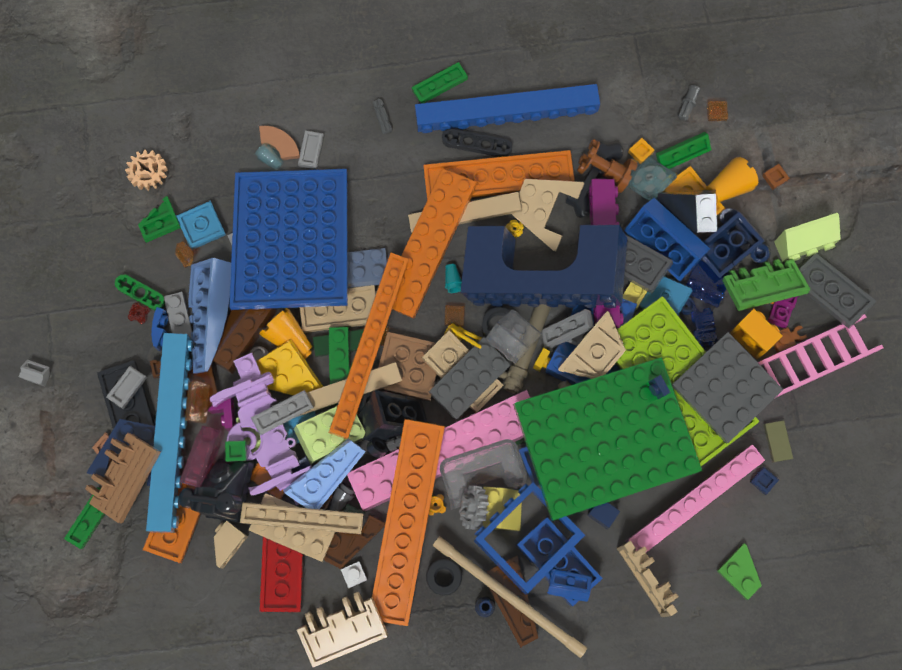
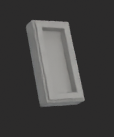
(310, 149)
(126, 387)

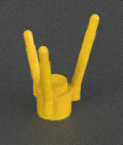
(459, 334)

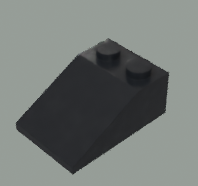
(692, 208)

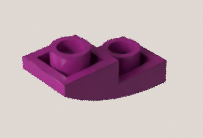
(781, 312)

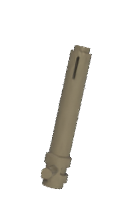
(518, 371)

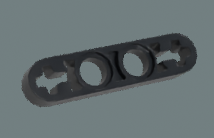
(476, 145)

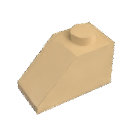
(227, 542)

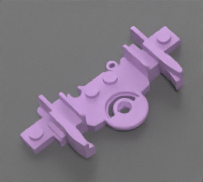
(274, 449)

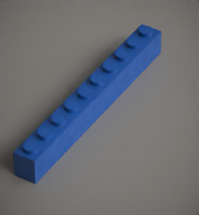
(507, 108)

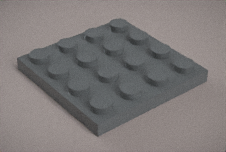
(727, 387)

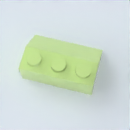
(809, 238)

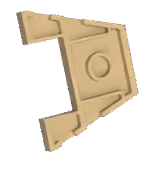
(537, 203)

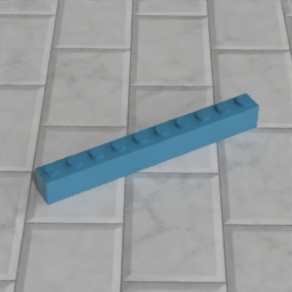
(169, 433)

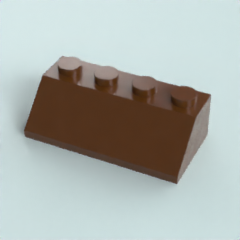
(240, 335)

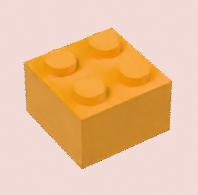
(756, 334)

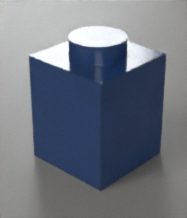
(603, 514)

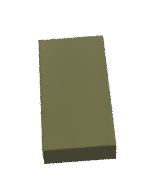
(778, 441)

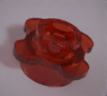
(135, 308)

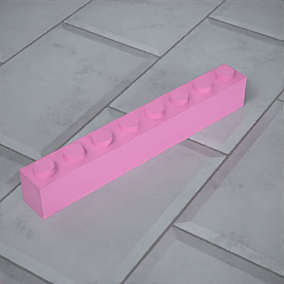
(697, 499)

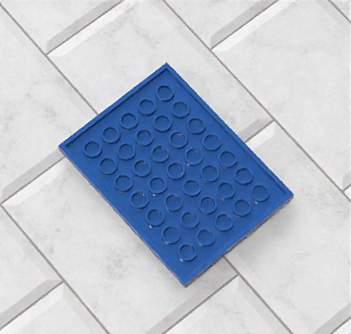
(289, 239)

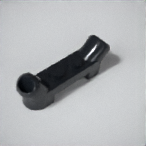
(581, 205)

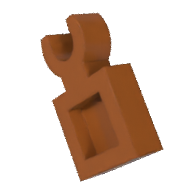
(787, 339)

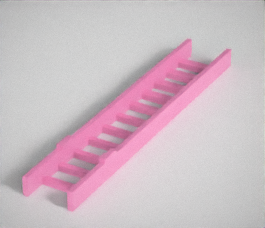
(823, 355)

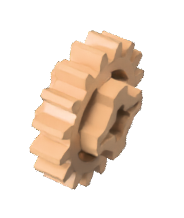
(144, 177)

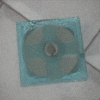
(651, 179)

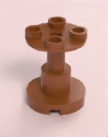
(612, 169)

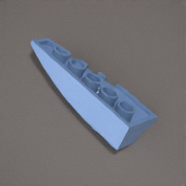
(209, 303)

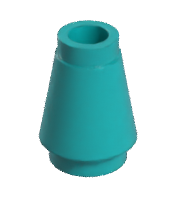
(452, 279)

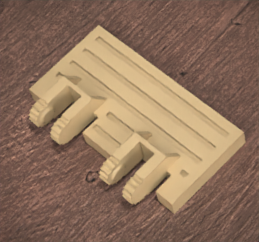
(661, 595)
(342, 633)

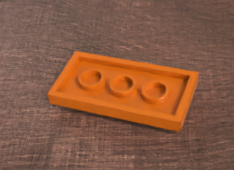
(174, 545)

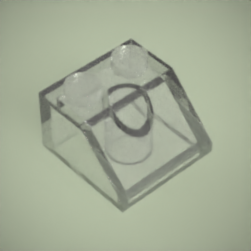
(513, 336)

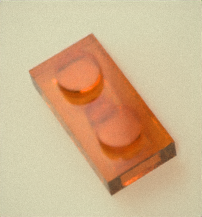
(197, 402)

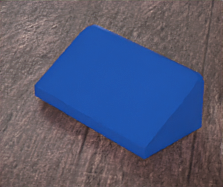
(569, 585)

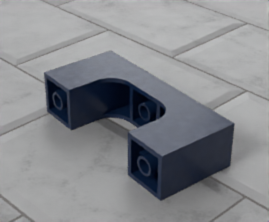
(589, 281)

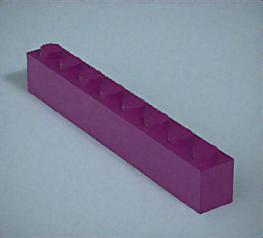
(603, 212)

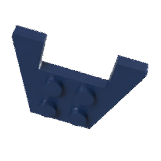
(142, 431)

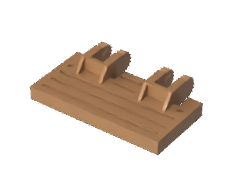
(126, 477)

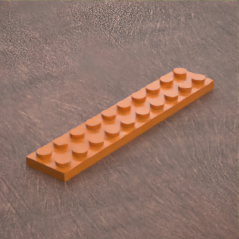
(406, 520)

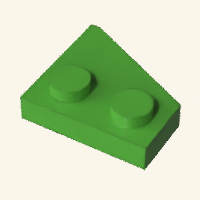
(741, 572)

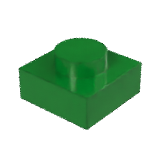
(236, 451)

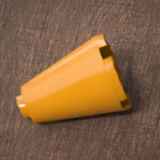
(734, 180)
(283, 329)

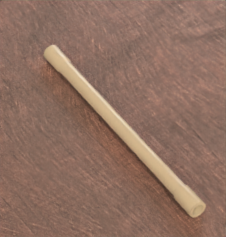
(569, 642)

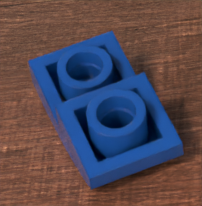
(159, 321)

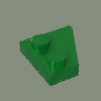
(159, 221)

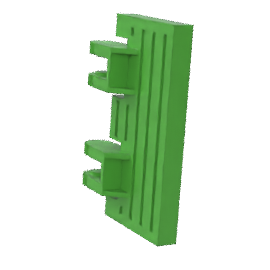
(765, 284)

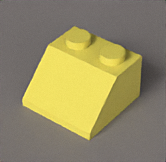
(497, 498)

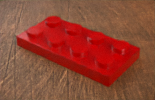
(280, 578)

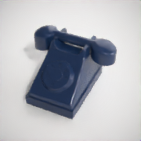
(734, 243)

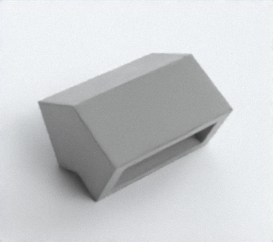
(35, 372)

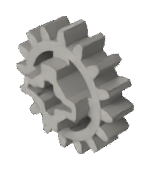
(473, 507)

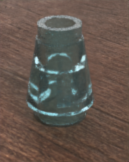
(268, 156)

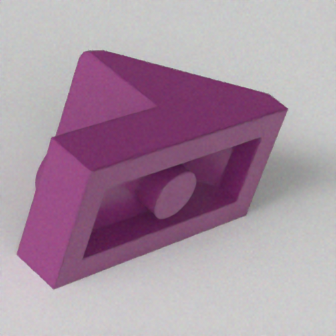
(227, 408)

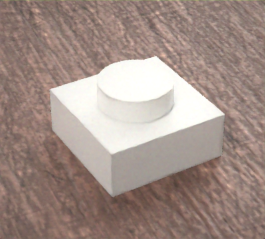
(354, 574)

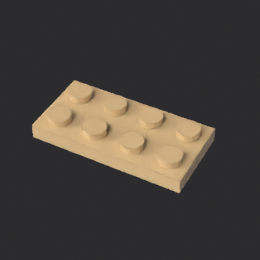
(355, 314)
(446, 355)
(308, 542)

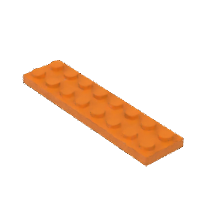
(505, 174)
(432, 239)

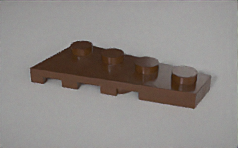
(520, 625)

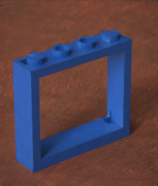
(497, 518)

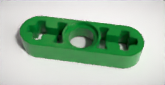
(132, 293)

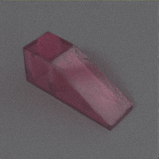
(201, 456)

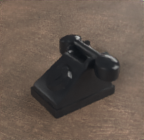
(385, 416)
(221, 491)

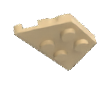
(596, 351)

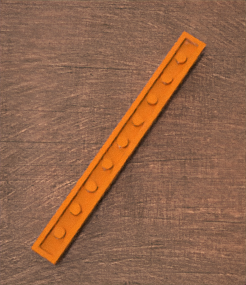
(368, 346)

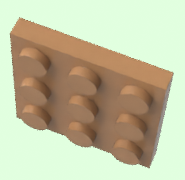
(414, 371)

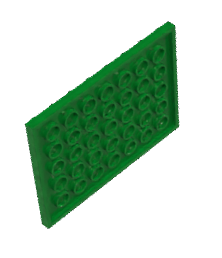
(605, 439)

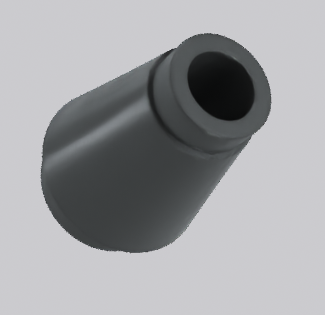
(341, 497)

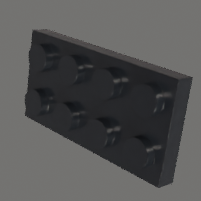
(137, 408)

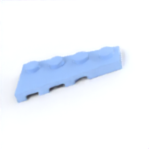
(323, 478)

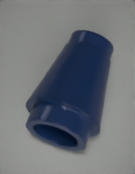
(478, 606)

